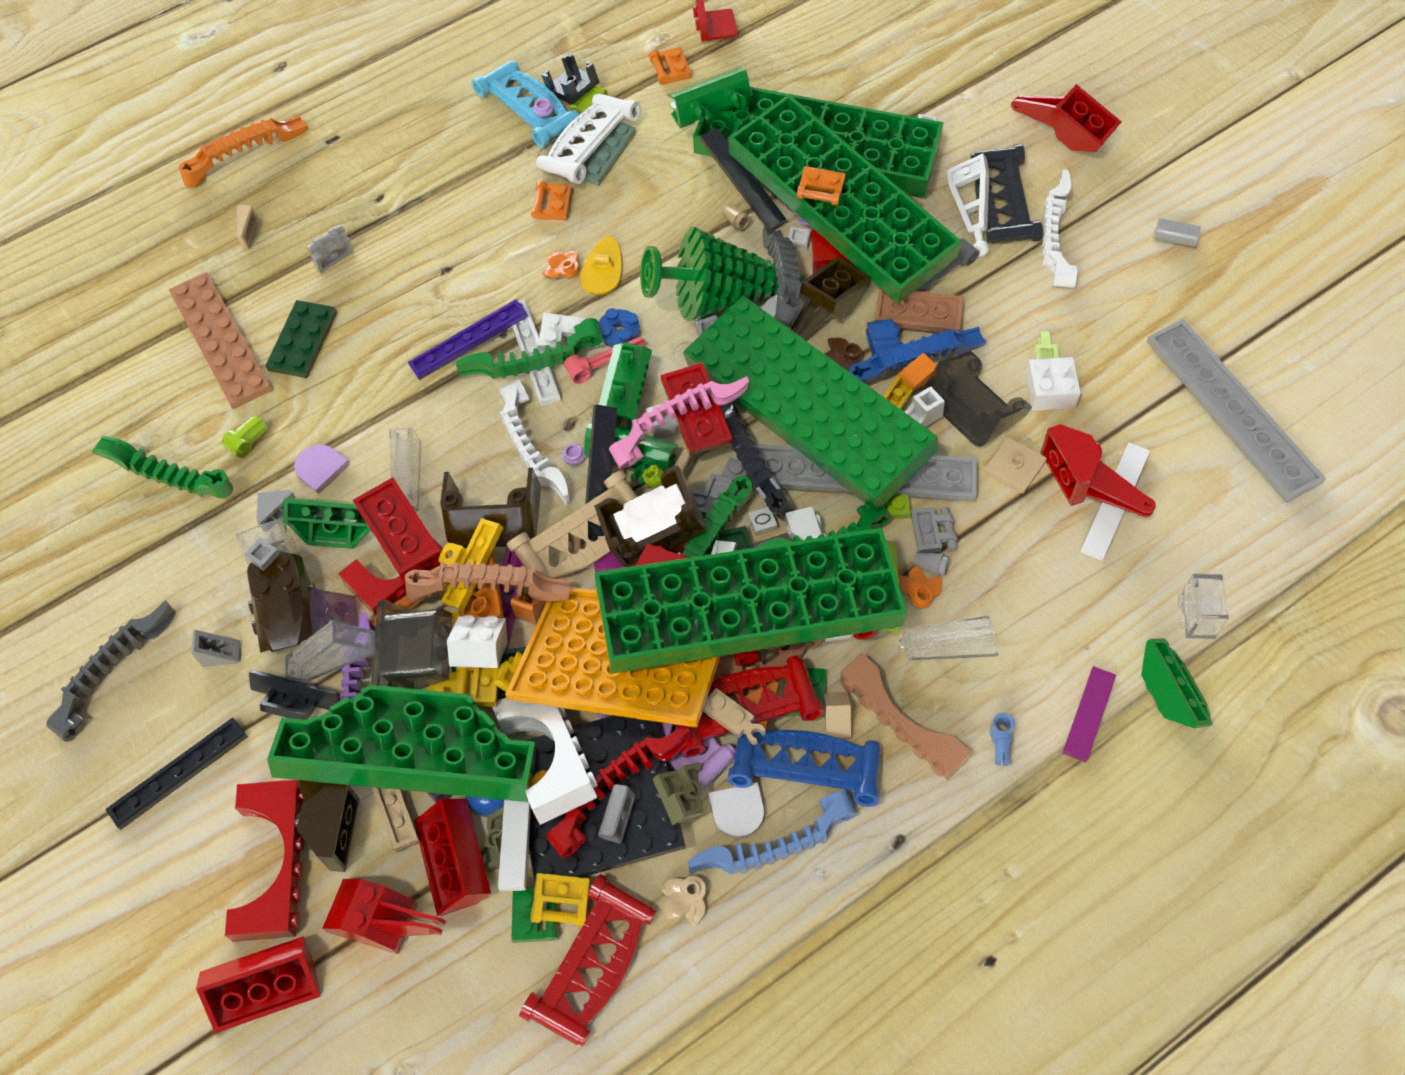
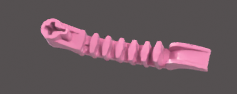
(627, 451)

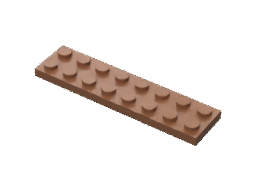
(220, 340)

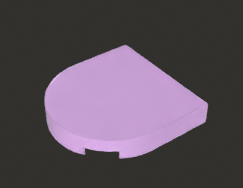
(319, 466)

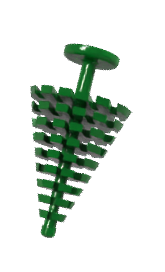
(709, 274)

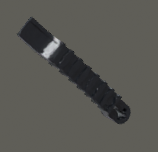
(755, 465)

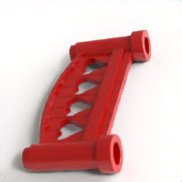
(797, 696)
(553, 1008)

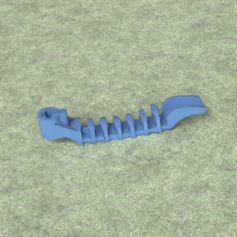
(836, 809)

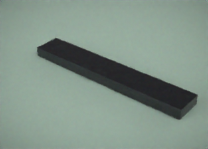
(743, 180)
(600, 458)
(176, 773)

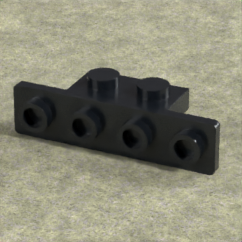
(290, 697)

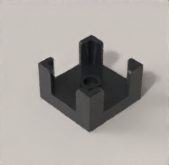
(573, 82)

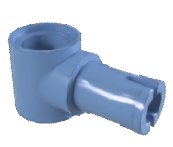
(1002, 739)

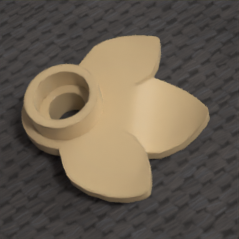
(682, 902)

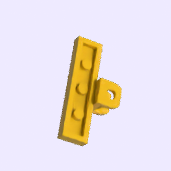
(477, 552)

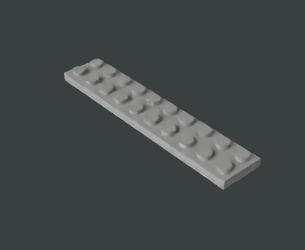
(1236, 411)
(937, 479)

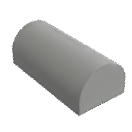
(1176, 232)
(617, 814)

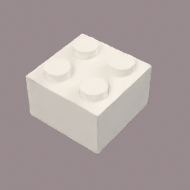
(1052, 383)
(477, 642)

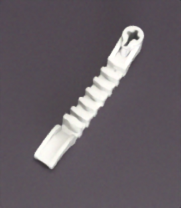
(1063, 273)
(548, 476)

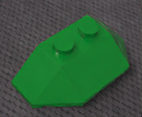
(325, 522)
(1173, 686)

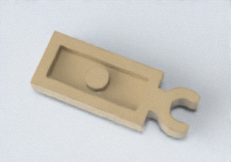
(732, 716)

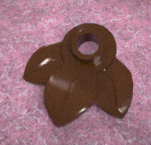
(840, 352)

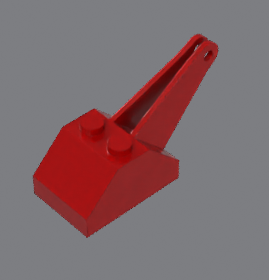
(1076, 118)
(1080, 472)
(377, 916)

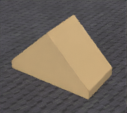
(837, 714)

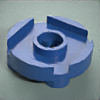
(615, 318)

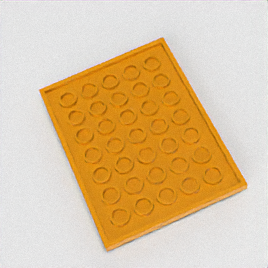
(571, 670)

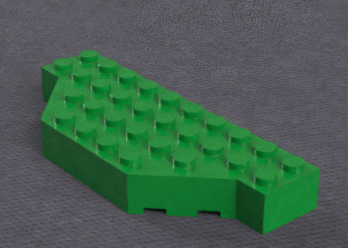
(407, 744)

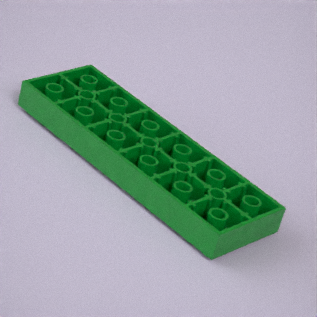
(892, 142)
(874, 221)
(814, 403)
(748, 600)

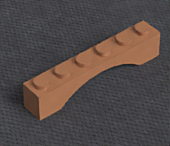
(940, 750)

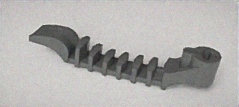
(788, 278)
(66, 720)

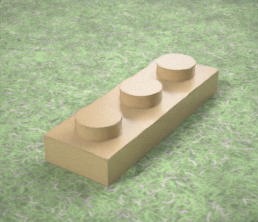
(396, 818)

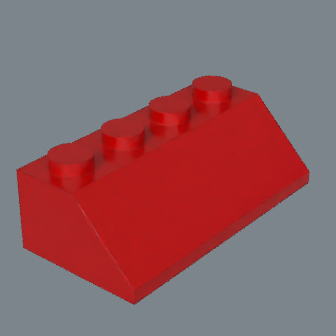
(452, 856)
(258, 984)

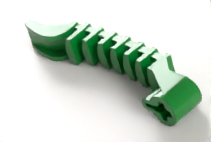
(586, 335)
(124, 454)
(721, 512)
(868, 520)

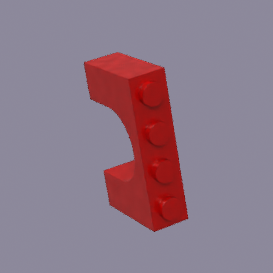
(372, 589)

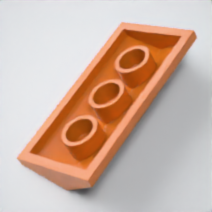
(484, 601)

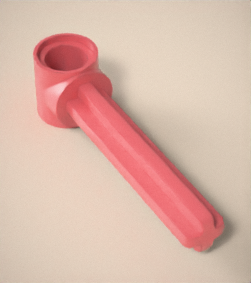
(580, 368)

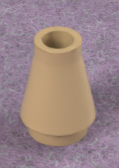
(738, 218)

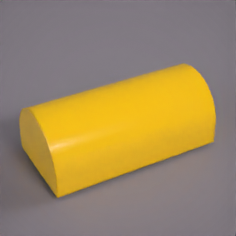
(898, 392)

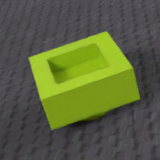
(898, 506)

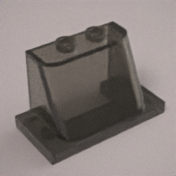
(410, 647)

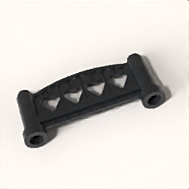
(1019, 226)

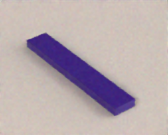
(467, 339)

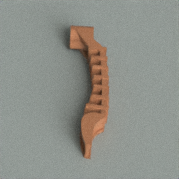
(424, 583)

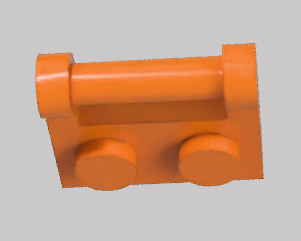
(675, 62)
(821, 181)
(558, 201)

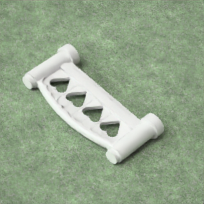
(572, 166)

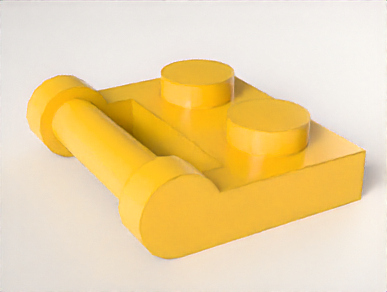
(483, 690)
(562, 891)

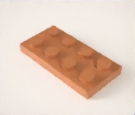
(922, 311)

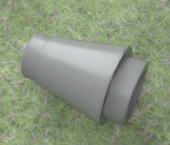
(932, 562)

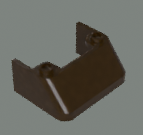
(516, 516)

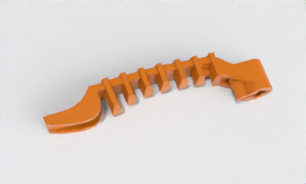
(195, 169)

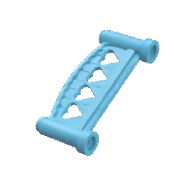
(544, 128)

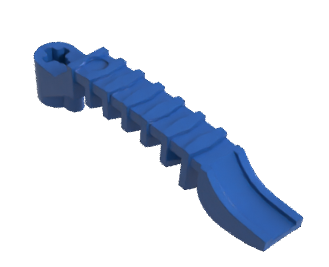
(901, 355)

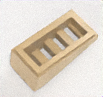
(245, 224)

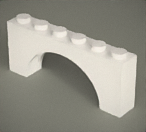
(566, 782)

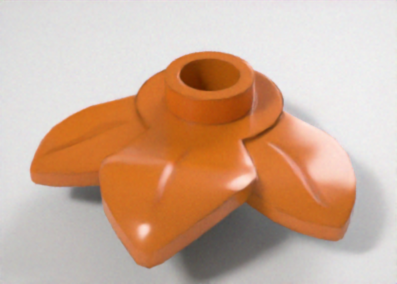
(562, 264)
(917, 585)

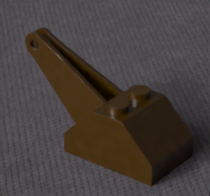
(834, 291)
(328, 821)

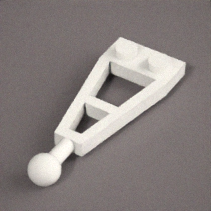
(962, 175)

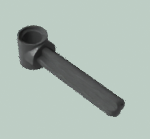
(967, 256)

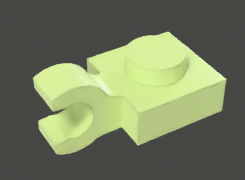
(1044, 348)

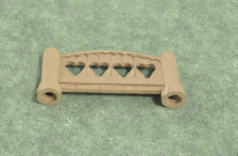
(535, 551)

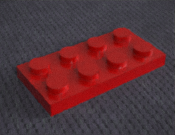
(699, 428)
(396, 526)

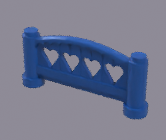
(859, 777)

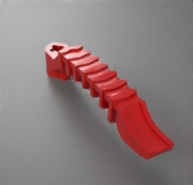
(567, 836)

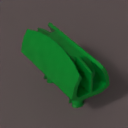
(710, 97)
(626, 380)
(655, 452)

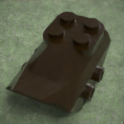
(280, 602)

